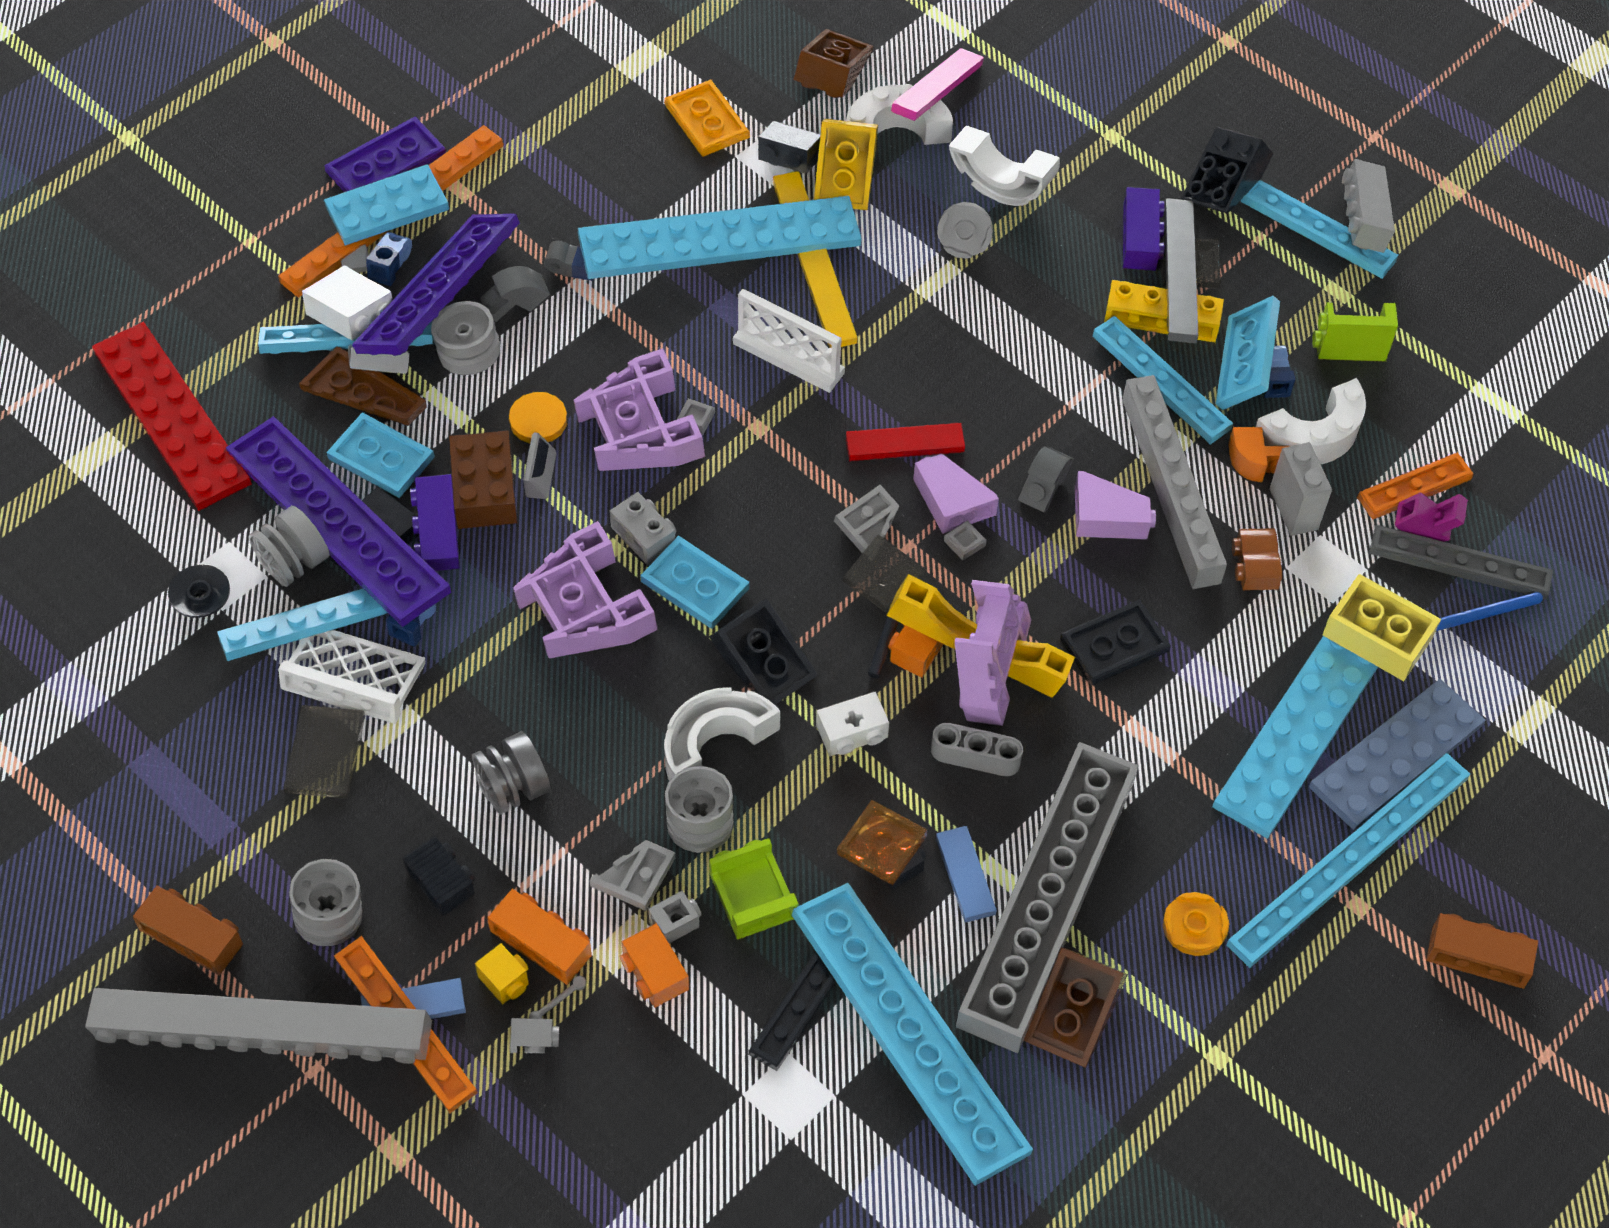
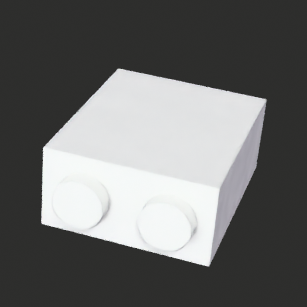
(346, 302)

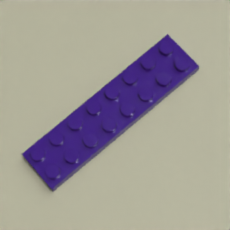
(435, 284)

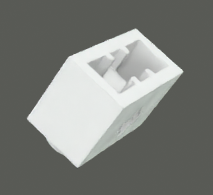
(852, 724)

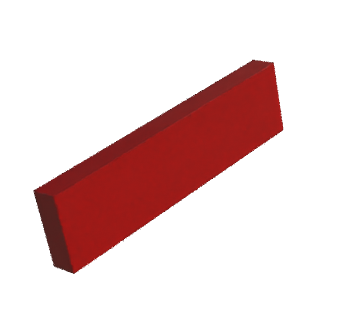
(905, 441)

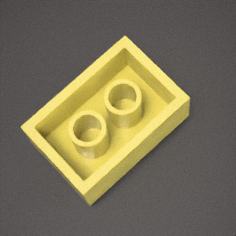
(1381, 627)

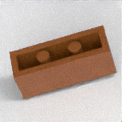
(188, 929)
(1482, 950)

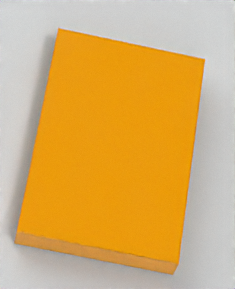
(706, 118)

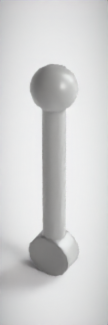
(579, 983)

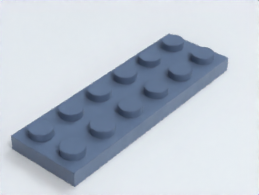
(1396, 754)

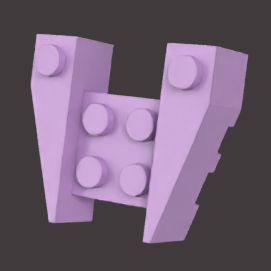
(632, 421)
(577, 601)
(987, 654)

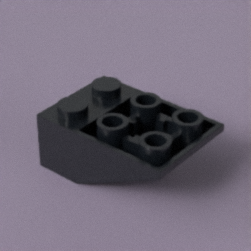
(1227, 170)

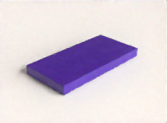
(387, 155)

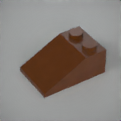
(832, 63)
(1075, 1006)

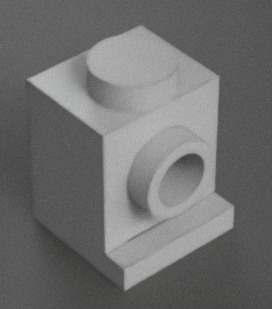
(675, 908)
(533, 1035)

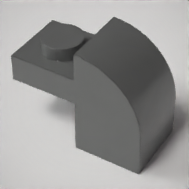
(514, 287)
(1044, 476)

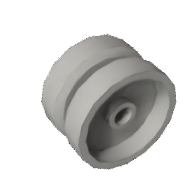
(466, 338)

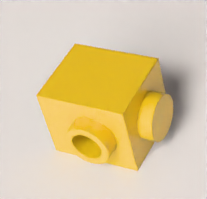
(503, 973)

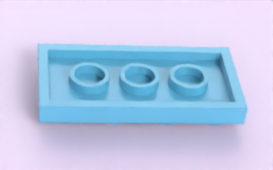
(386, 204)
(1248, 353)

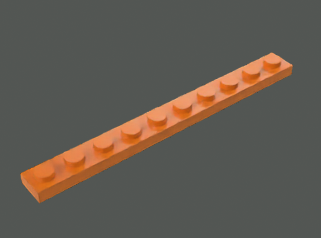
(446, 170)

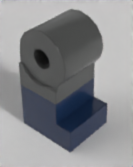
(565, 260)

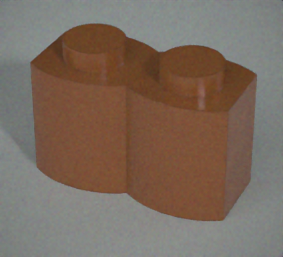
(1258, 559)

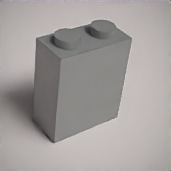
(1300, 488)

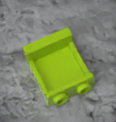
(1355, 336)
(752, 888)

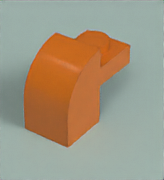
(1250, 455)

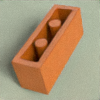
(540, 935)

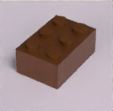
(482, 479)

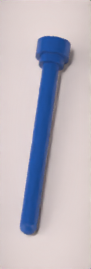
(1490, 610)

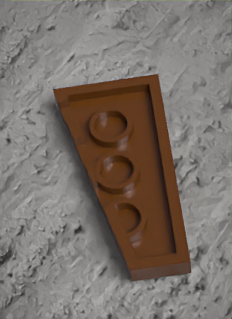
(362, 389)

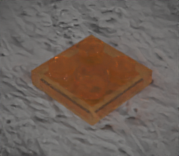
(882, 842)

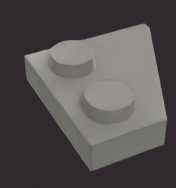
(868, 517)

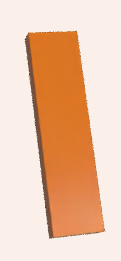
(1427, 479)

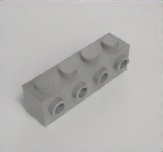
(1368, 205)

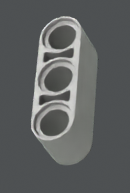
(965, 738)

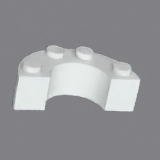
(875, 108)
(997, 175)
(1328, 436)
(715, 714)

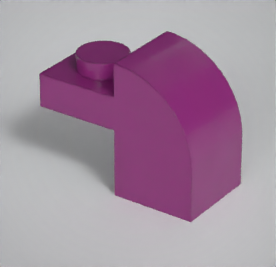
(1431, 520)

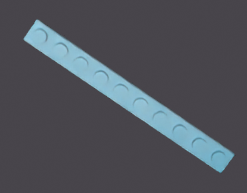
(1347, 860)

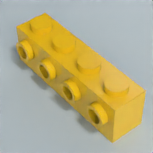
(1146, 309)

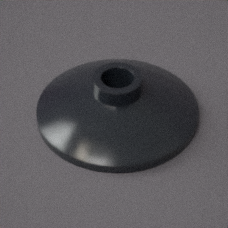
(199, 581)

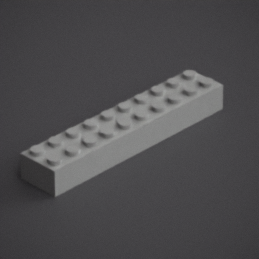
(1046, 898)

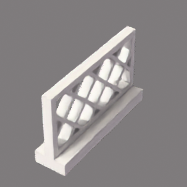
(775, 346)
(342, 689)

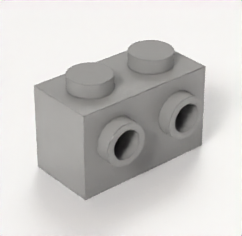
(642, 527)

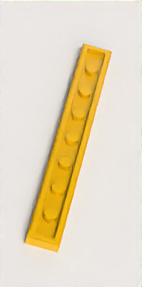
(818, 270)

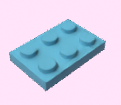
(380, 455)
(695, 582)

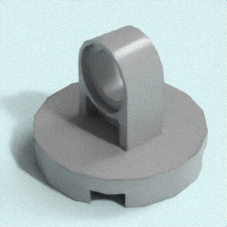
(965, 230)

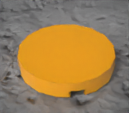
(539, 414)
(1195, 924)

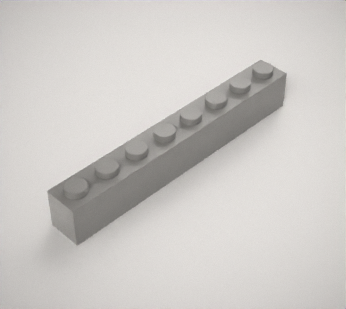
(1174, 482)

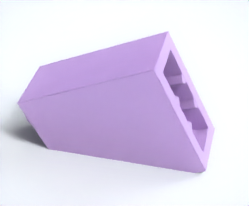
(953, 493)
(1110, 510)

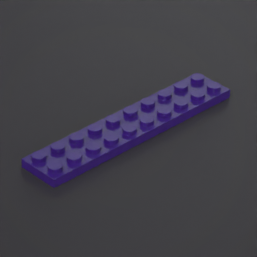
(351, 530)

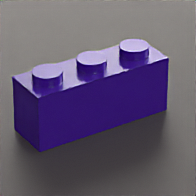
(1142, 228)
(435, 522)

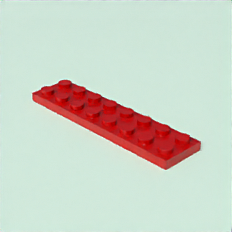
(171, 415)

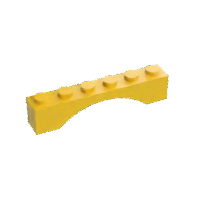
(927, 611)

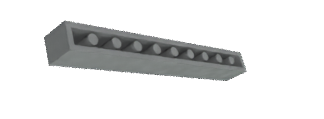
(259, 1024)

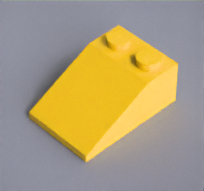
(846, 161)

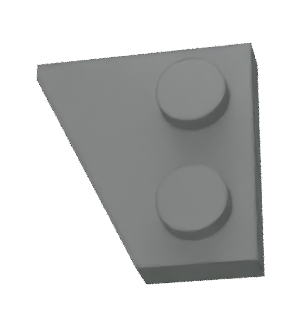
(636, 875)

